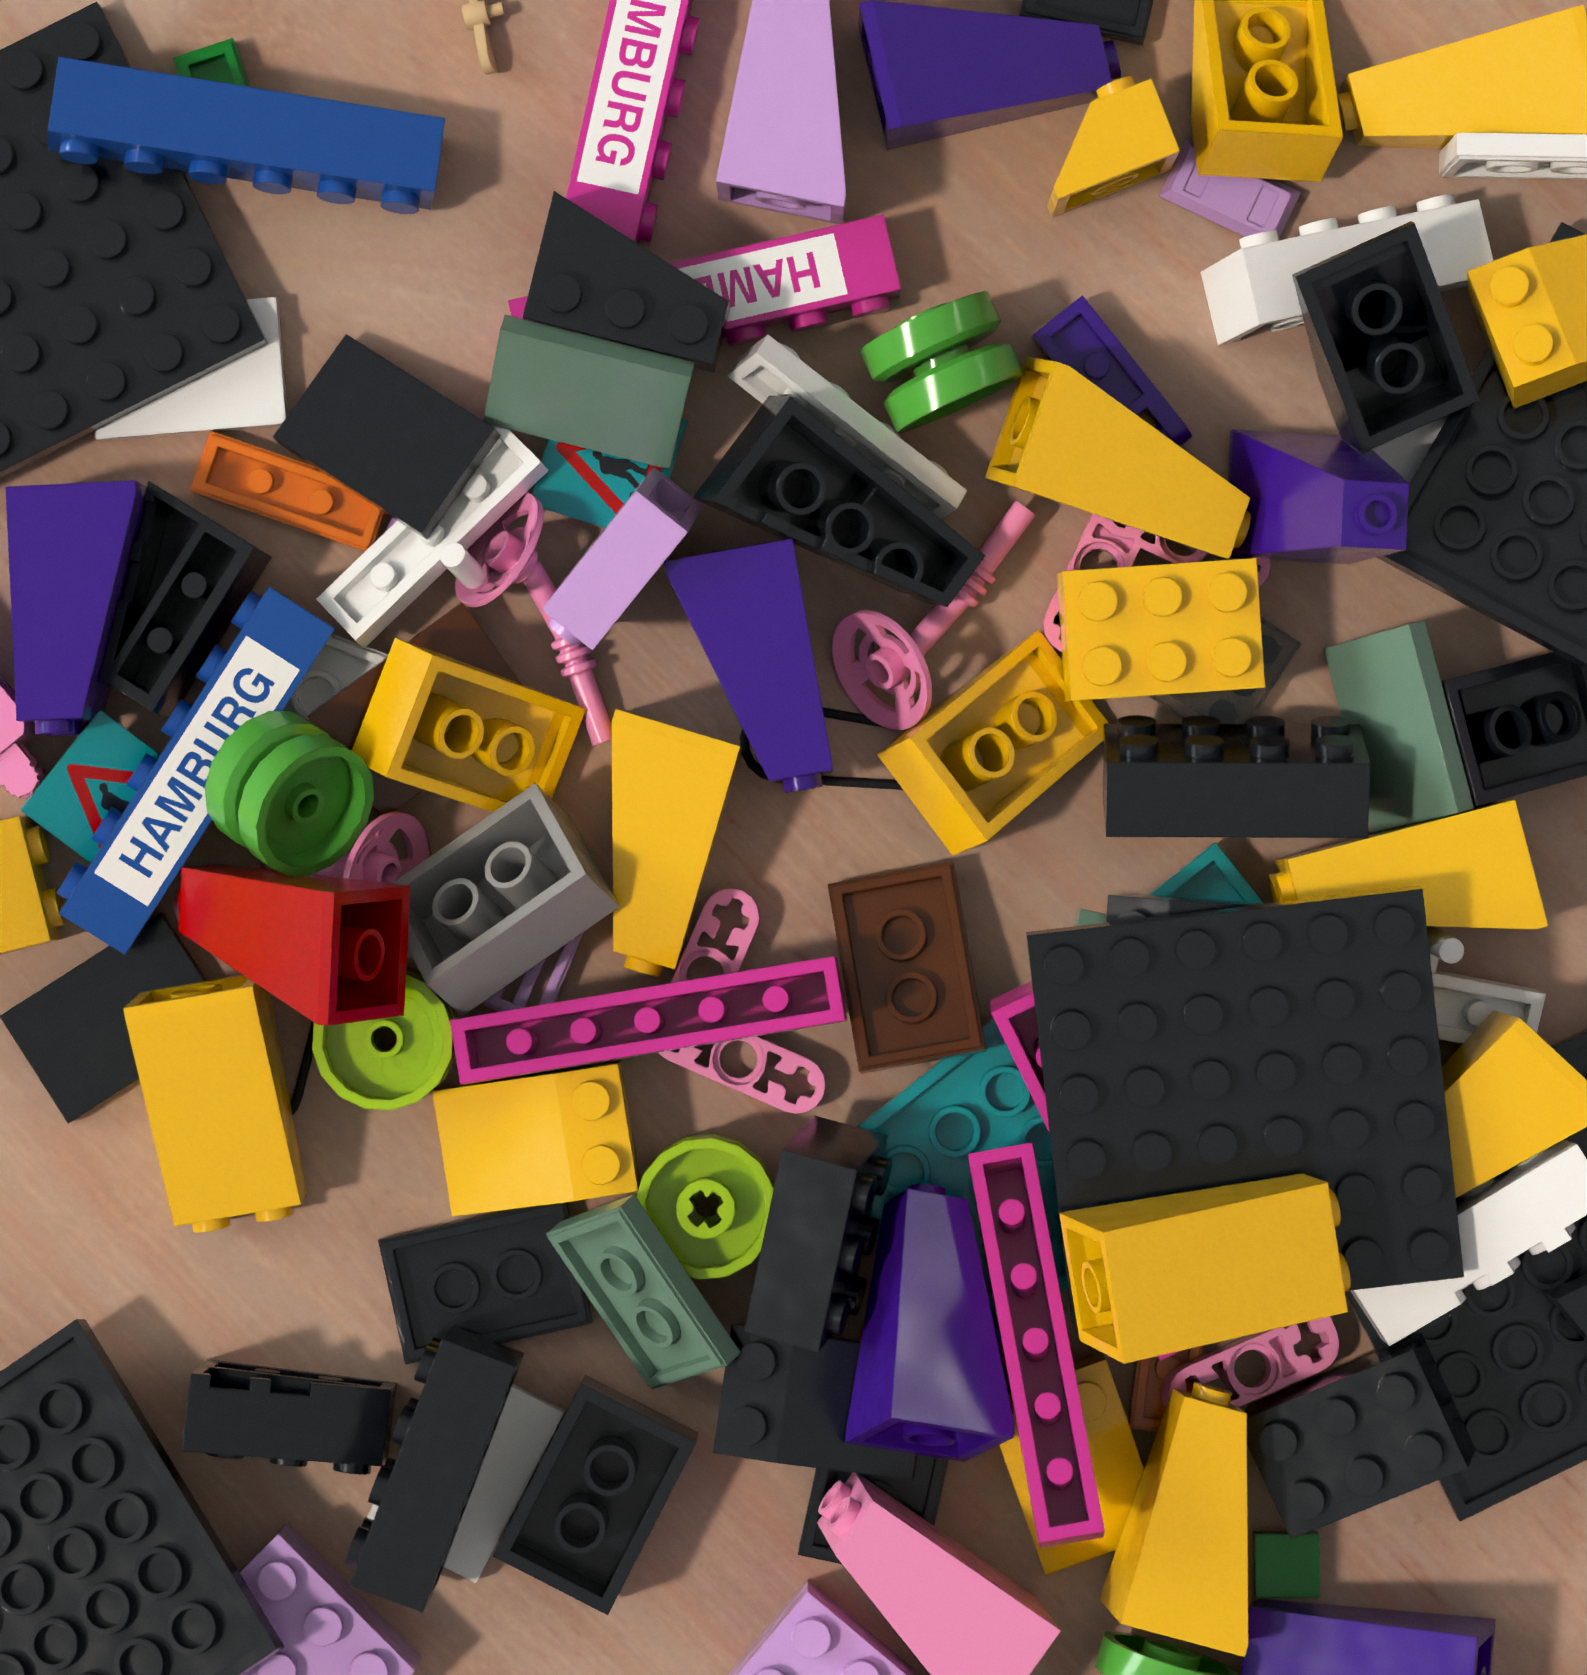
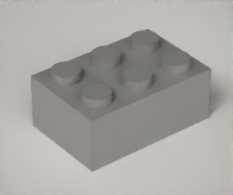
(502, 899)

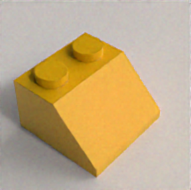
(1117, 145)

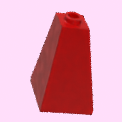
(309, 940)

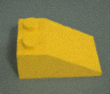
(1263, 90)
(1535, 317)
(463, 729)
(994, 745)
(537, 1139)
(1113, 1458)

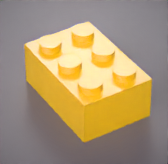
(1160, 629)

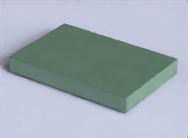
(587, 391)
(1398, 699)
(643, 1292)

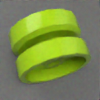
(395, 1078)
(707, 1165)

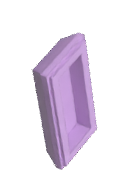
(1232, 202)

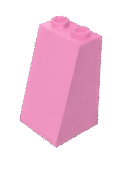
(933, 1590)

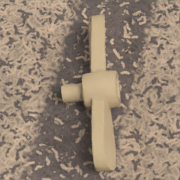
(477, 18)

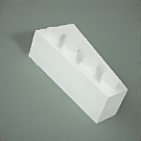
(1257, 280)
(1497, 1221)

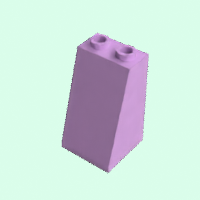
(784, 115)

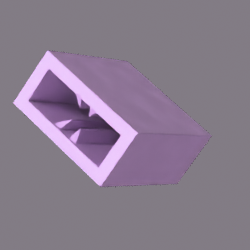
(621, 560)

